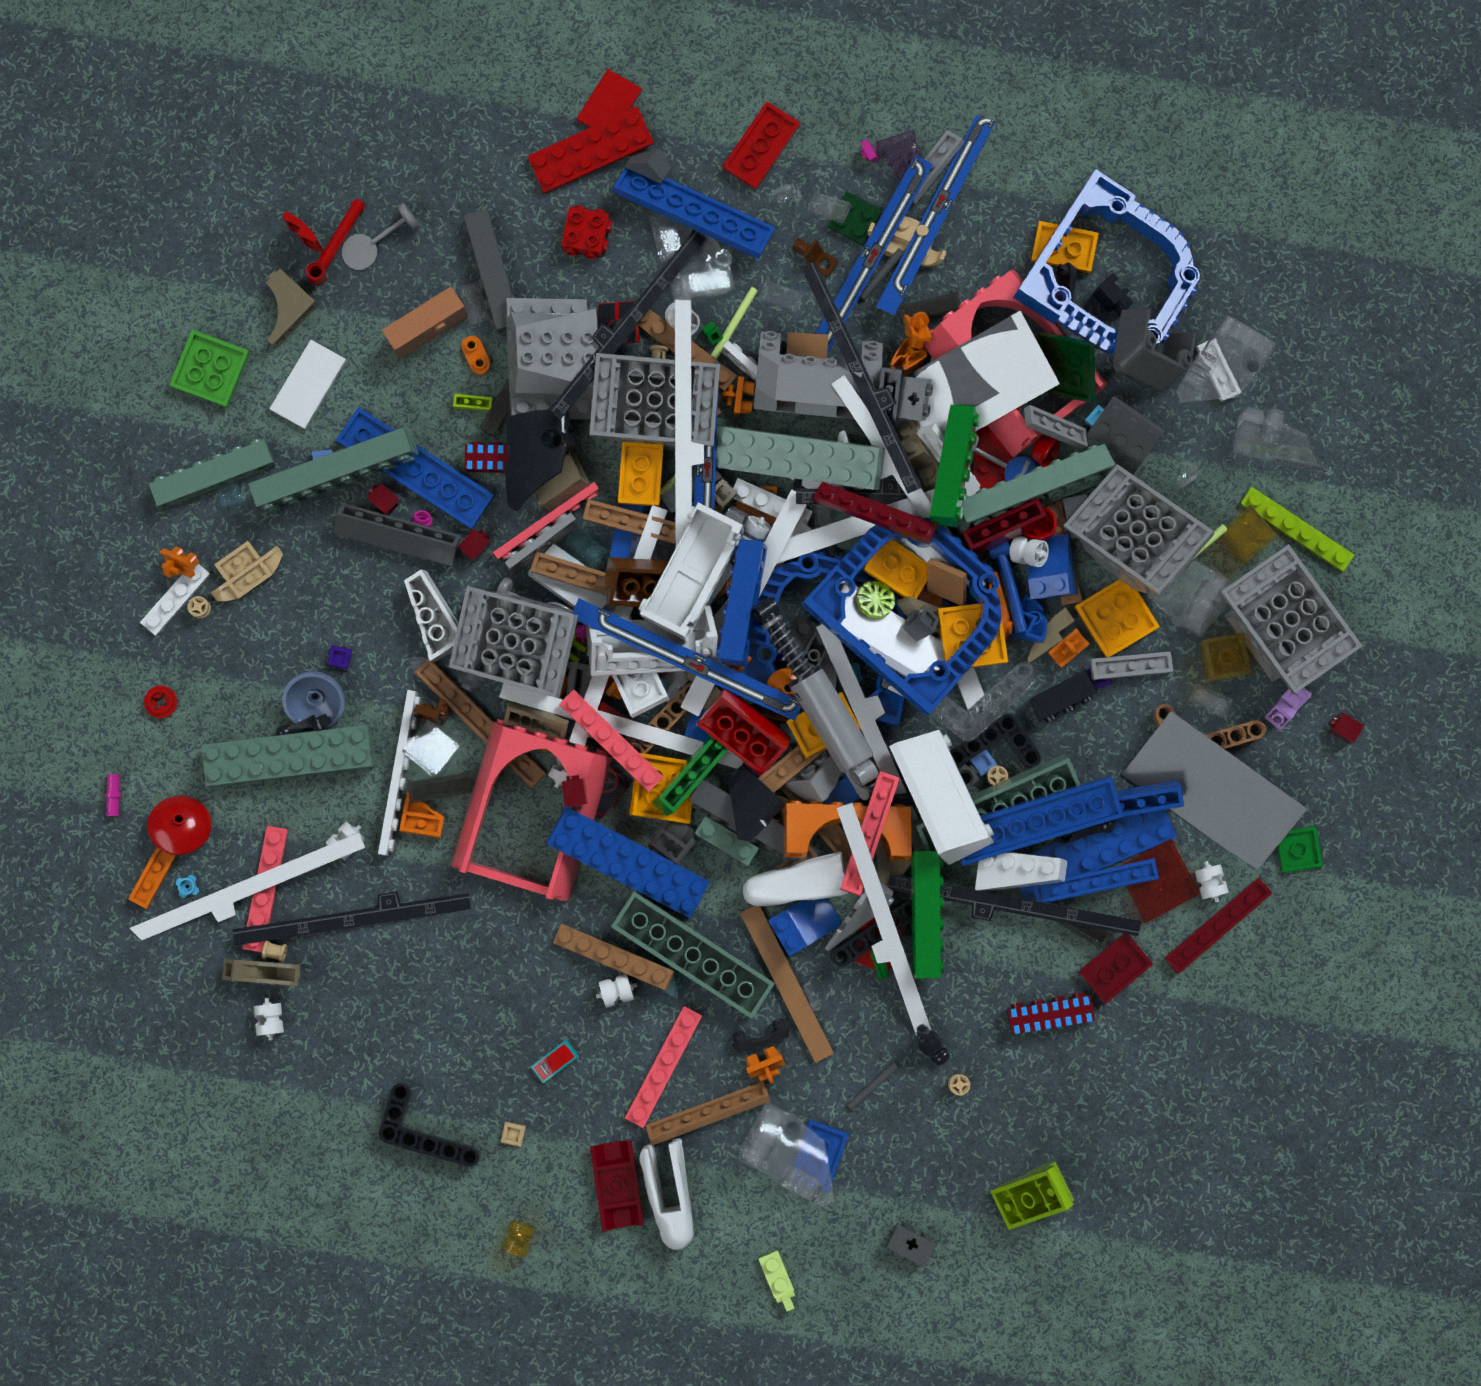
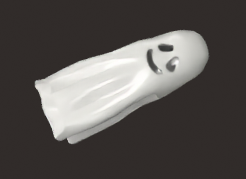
(807, 880)
(676, 1221)

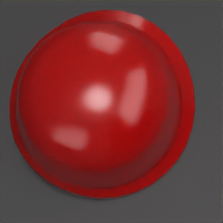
(1044, 446)
(1045, 531)

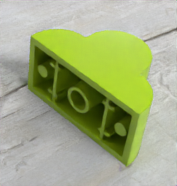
(1033, 1196)

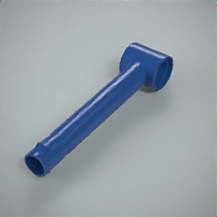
(1000, 554)

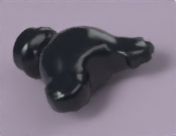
(931, 1045)

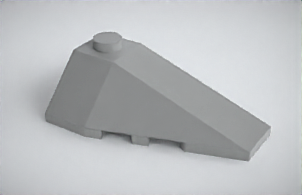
(816, 779)
(857, 917)

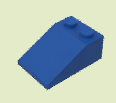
(1057, 575)
(804, 923)

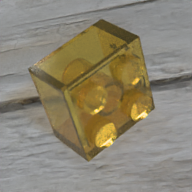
(1247, 535)
(1224, 658)

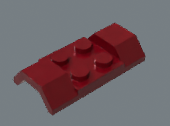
(616, 1185)

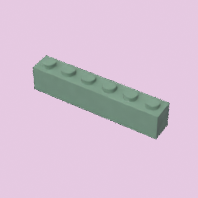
(212, 474)

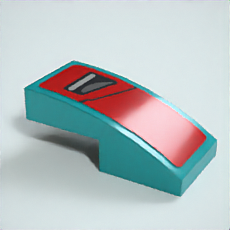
(554, 1061)

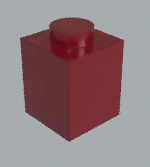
(383, 499)
(474, 545)
(1345, 728)
(574, 791)

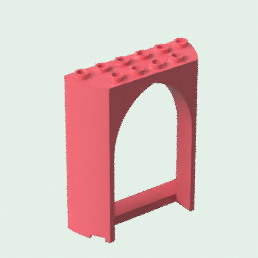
(956, 330)
(503, 747)

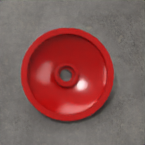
(182, 836)

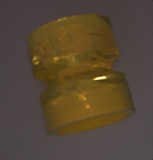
(521, 1231)

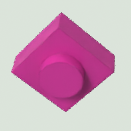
(868, 152)

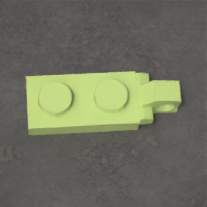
(778, 1279)

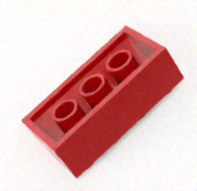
(744, 731)

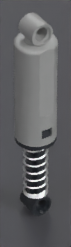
(820, 700)

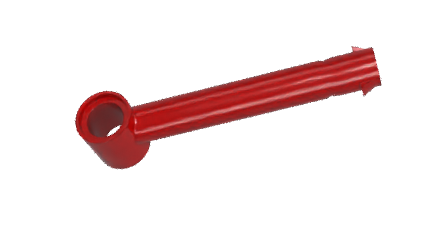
(335, 243)

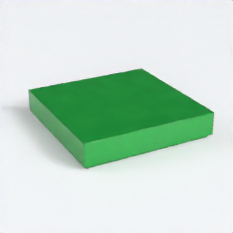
(1300, 850)

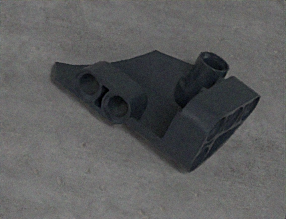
(535, 452)

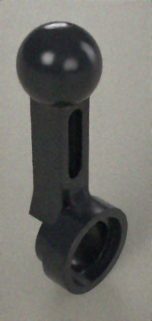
(312, 721)
(1106, 827)

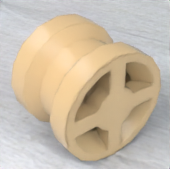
(196, 604)
(997, 773)
(962, 1084)

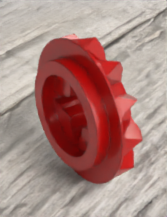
(158, 692)

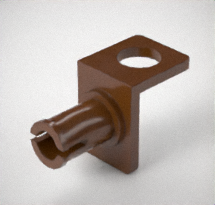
(814, 253)

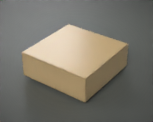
(513, 1134)

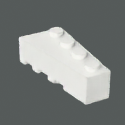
(432, 614)
(1018, 870)

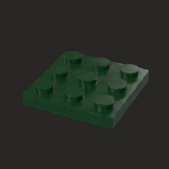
(1072, 364)

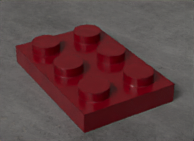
(1115, 967)

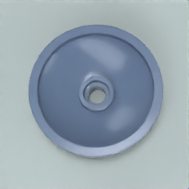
(300, 702)

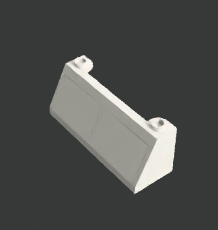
(692, 572)
(890, 639)
(616, 657)
(941, 796)

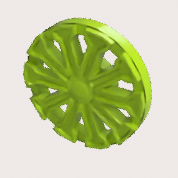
(875, 599)

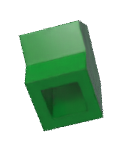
(712, 333)

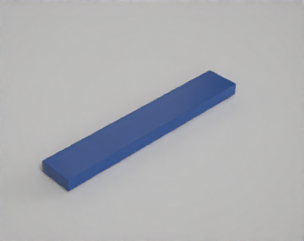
(1097, 881)

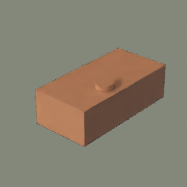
(425, 322)

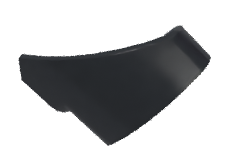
(752, 803)

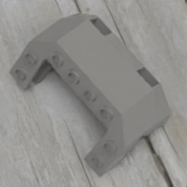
(805, 383)

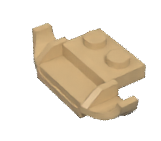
(903, 237)
(244, 570)

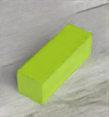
(474, 403)

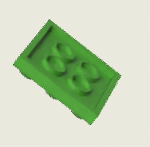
(209, 368)

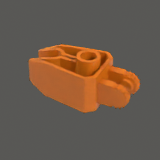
(908, 357)

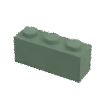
(726, 841)

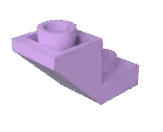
(1286, 707)

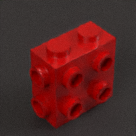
(586, 232)

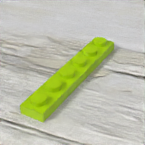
(1298, 530)

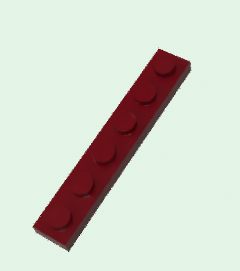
(875, 512)
(1218, 925)

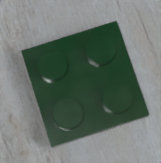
(857, 220)

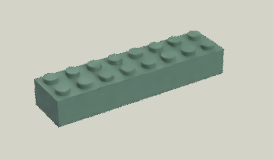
(799, 457)
(334, 469)
(1046, 483)
(288, 756)
(1031, 784)
(693, 954)

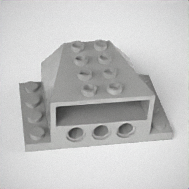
(547, 350)
(637, 400)
(1137, 532)
(1288, 621)
(514, 640)

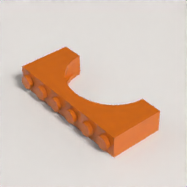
(805, 820)

